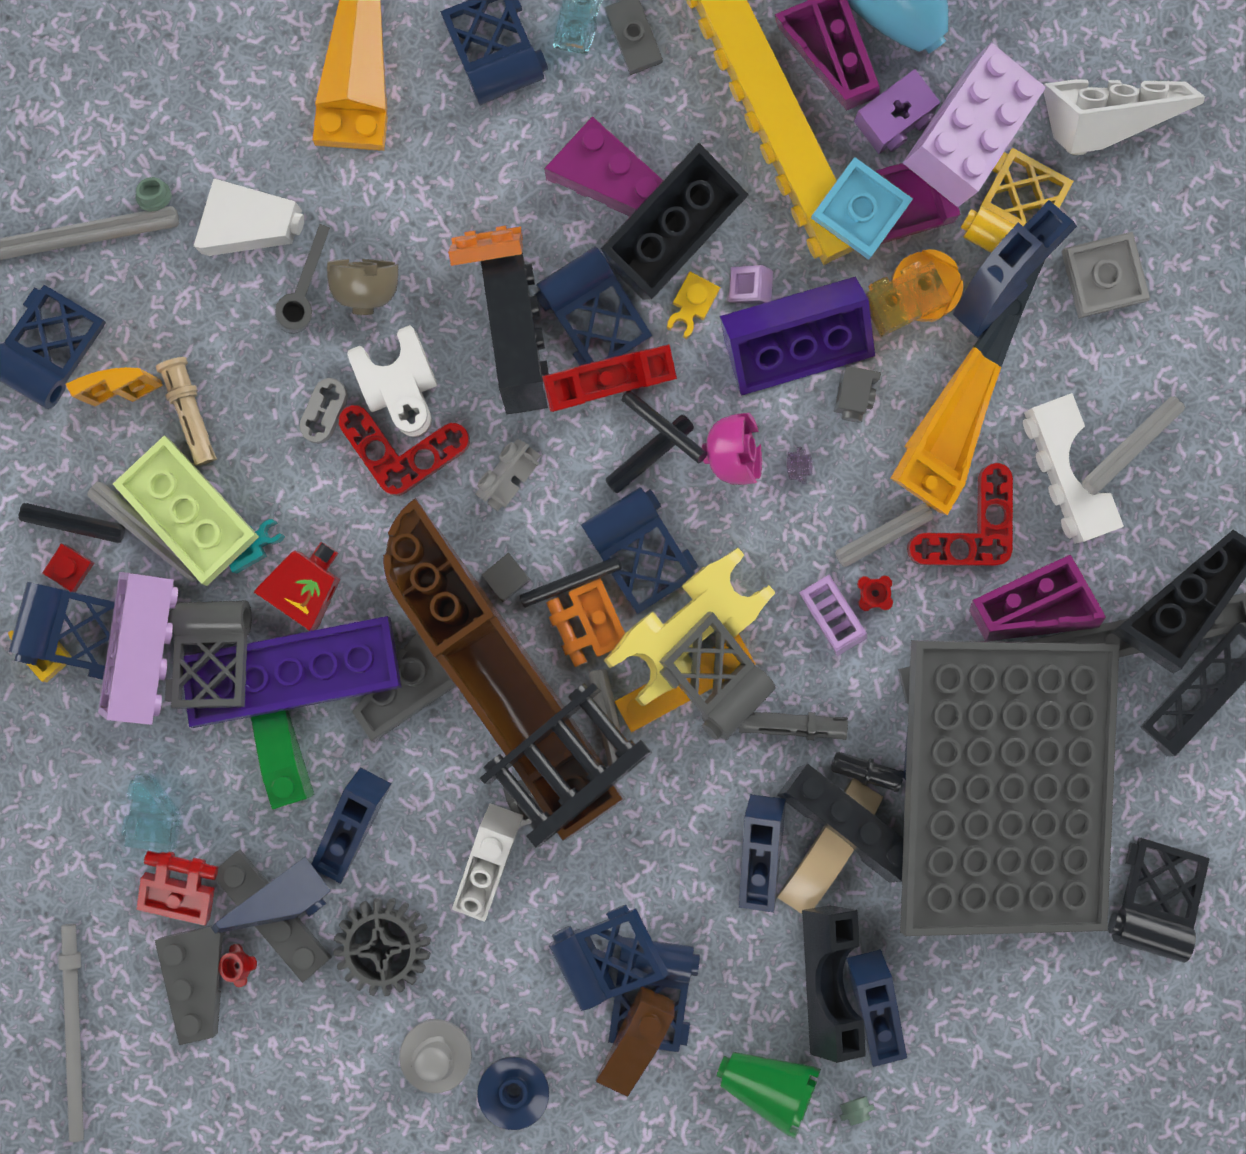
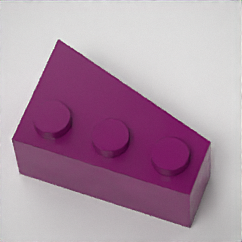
(832, 47)

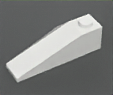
(1099, 117)

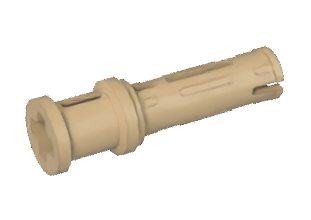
(183, 395)

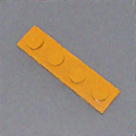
(638, 716)

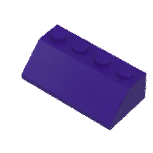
(799, 335)

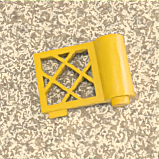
(991, 223)

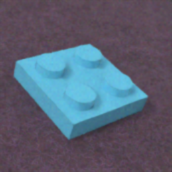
(861, 208)

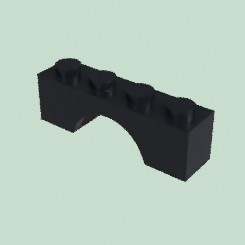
(830, 806)
(833, 1025)

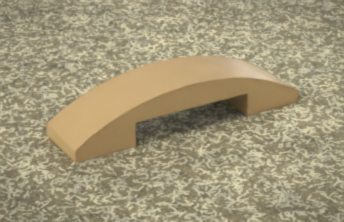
(824, 858)

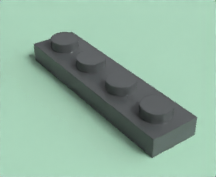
(287, 937)

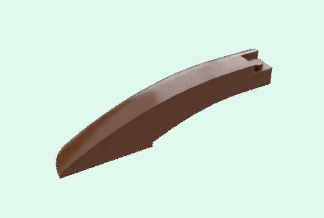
(483, 657)

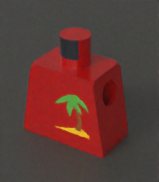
(302, 586)

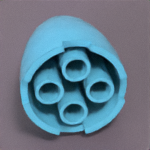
(907, 22)

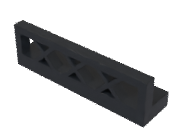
(1210, 701)

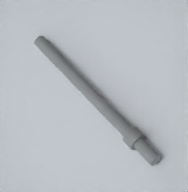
(70, 962)

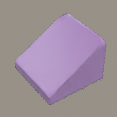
(750, 284)

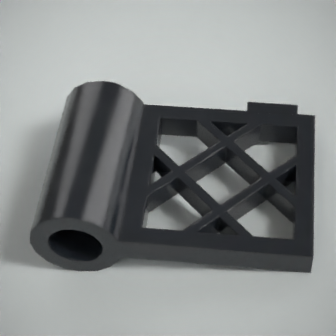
(1151, 928)

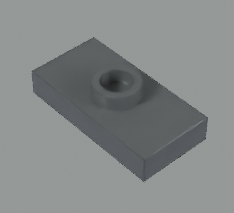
(633, 35)

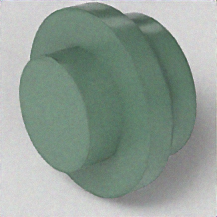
(152, 194)
(856, 1110)

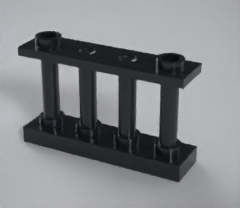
(571, 800)

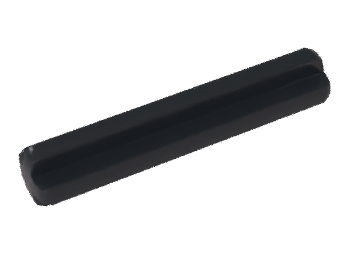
(645, 457)
(71, 522)

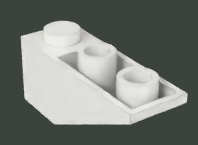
(487, 862)

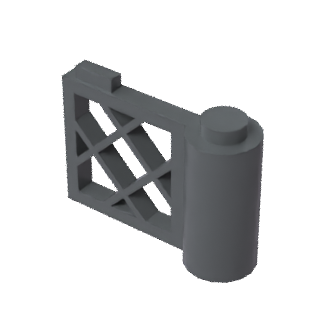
(294, 310)
(205, 625)
(730, 700)

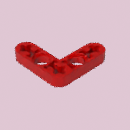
(391, 460)
(985, 530)

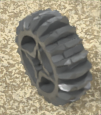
(399, 943)

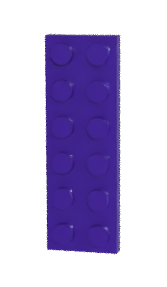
(302, 670)

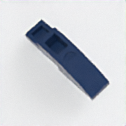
(1009, 265)

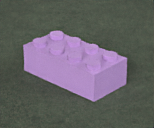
(974, 125)
(136, 648)

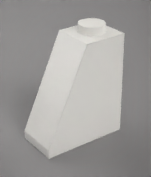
(245, 220)

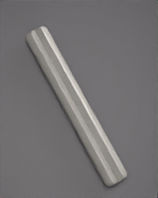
(1133, 445)
(135, 524)

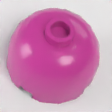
(733, 450)

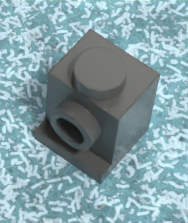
(855, 393)

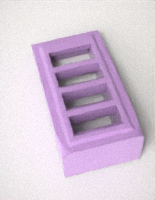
(851, 640)

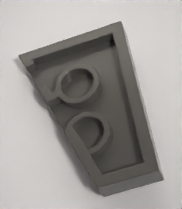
(421, 682)
(192, 981)

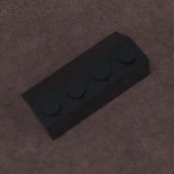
(673, 222)

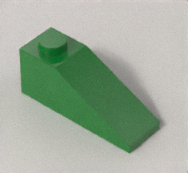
(280, 759)

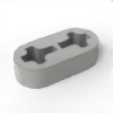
(316, 406)

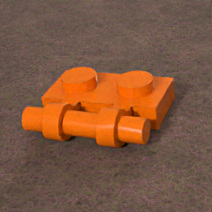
(486, 245)
(597, 617)

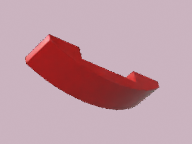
(609, 377)

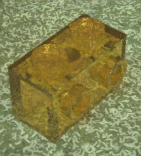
(906, 297)

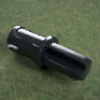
(867, 771)

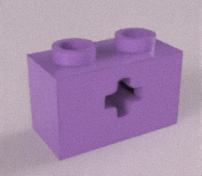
(907, 95)

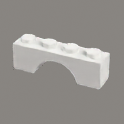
(1054, 429)

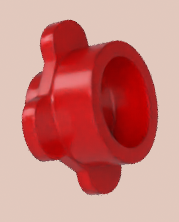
(881, 601)
(229, 969)

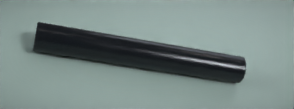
(664, 426)
(570, 582)

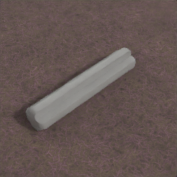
(884, 535)
(606, 703)

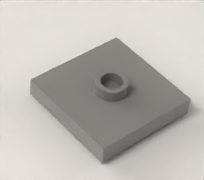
(1105, 275)

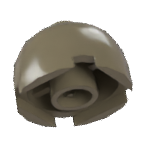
(362, 283)

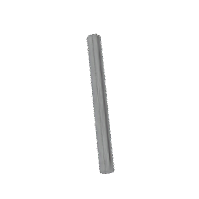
(88, 232)

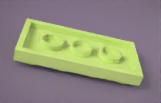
(185, 510)

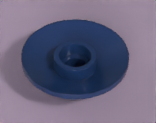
(508, 1110)

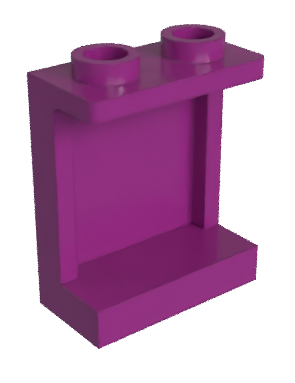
(926, 210)

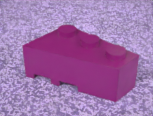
(602, 169)
(1038, 604)

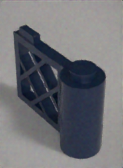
(506, 68)
(576, 285)
(33, 374)
(624, 524)
(41, 623)
(680, 965)
(588, 967)

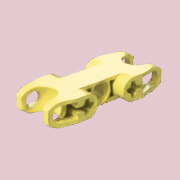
(709, 592)

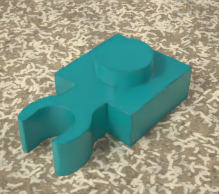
(255, 551)

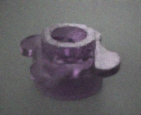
(799, 465)

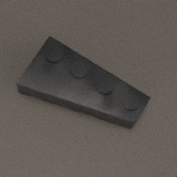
(514, 333)
(1186, 609)

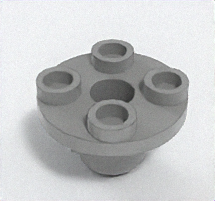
(435, 1056)

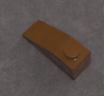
(637, 1041)

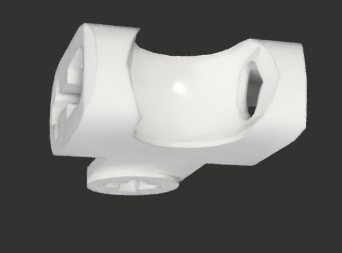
(398, 384)

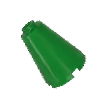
(770, 1088)

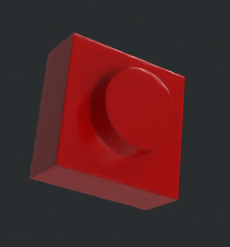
(68, 568)

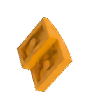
(105, 384)

